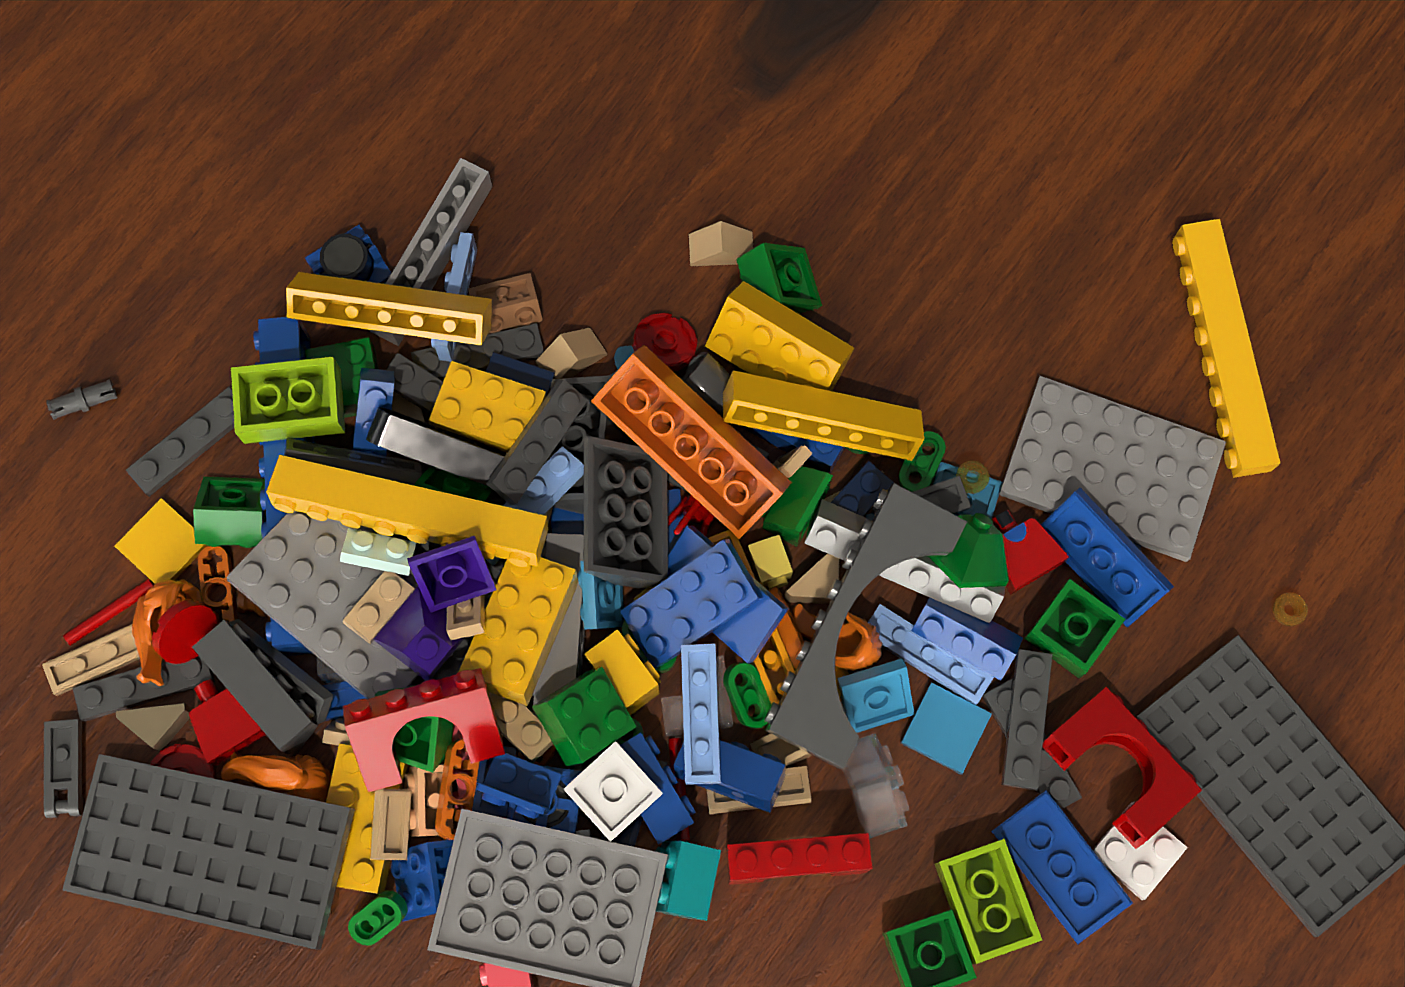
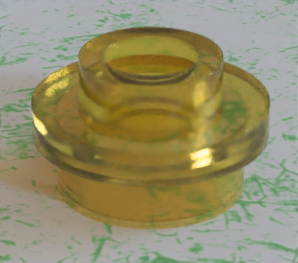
(981, 472)
(1299, 605)

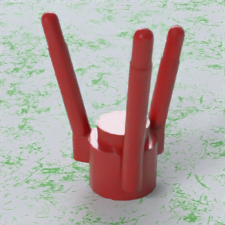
(692, 511)

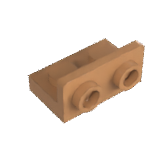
(512, 302)

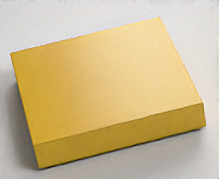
(160, 543)

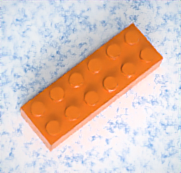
(691, 441)

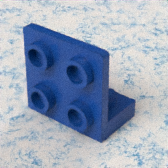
(521, 784)
(422, 877)

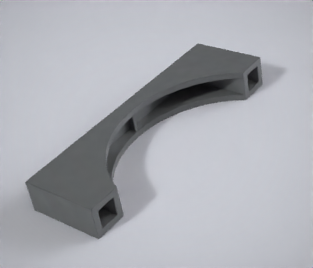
(811, 707)

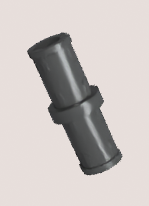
(81, 399)

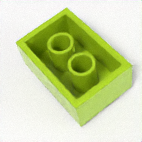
(287, 400)
(988, 901)

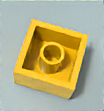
(631, 678)

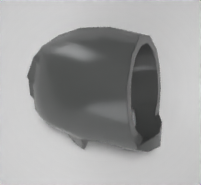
(707, 379)

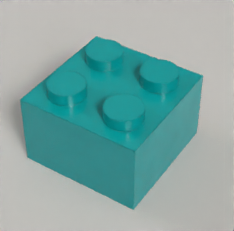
(687, 879)

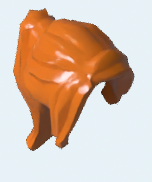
(147, 614)
(857, 642)
(293, 776)

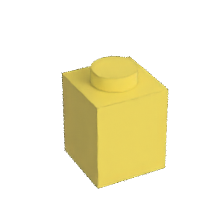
(770, 562)

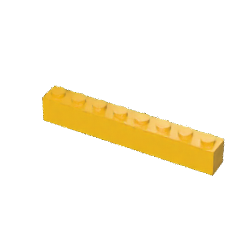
(1226, 349)
(406, 510)

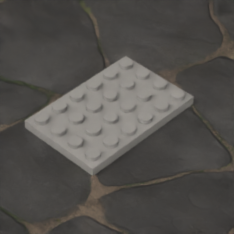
(1133, 465)
(309, 592)
(547, 902)

